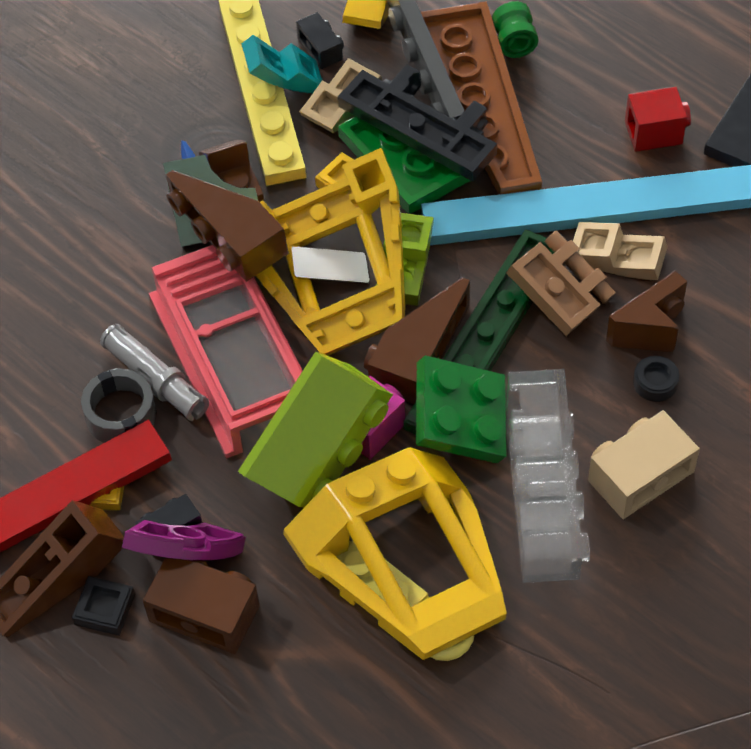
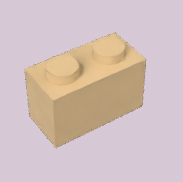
(642, 463)

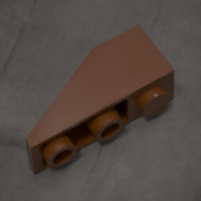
(236, 225)

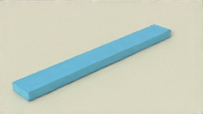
(595, 202)

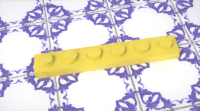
(264, 102)

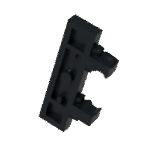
(396, 112)

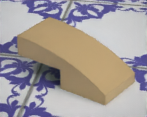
(323, 104)
(620, 254)

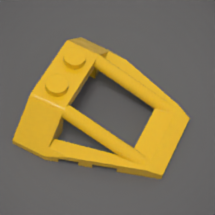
(324, 212)
(348, 502)

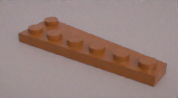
(480, 74)

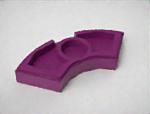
(184, 542)

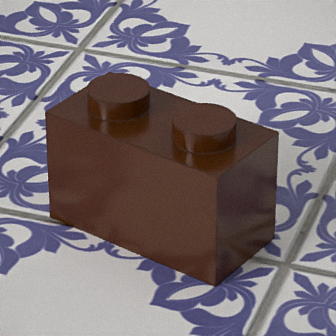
(202, 602)

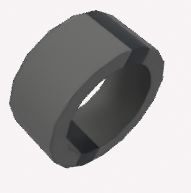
(110, 382)

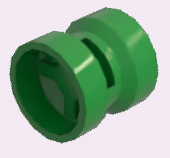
(515, 29)

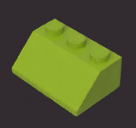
(316, 430)

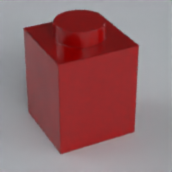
(656, 118)

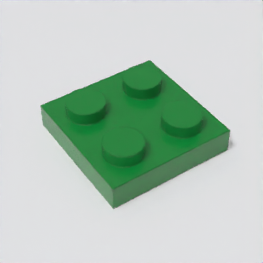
(460, 409)

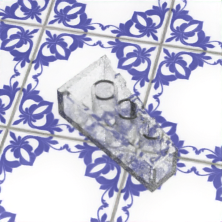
(544, 477)

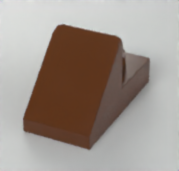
(232, 165)
(648, 318)

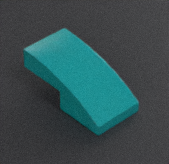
(286, 69)

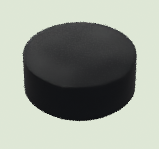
(656, 378)

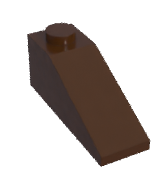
(418, 334)
(57, 564)

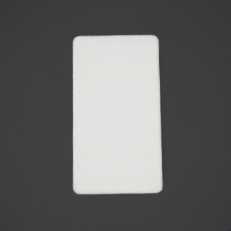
(330, 264)

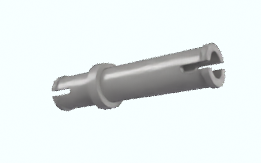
(166, 382)

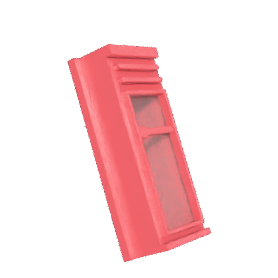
(224, 342)

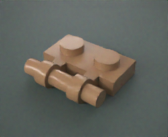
(555, 288)

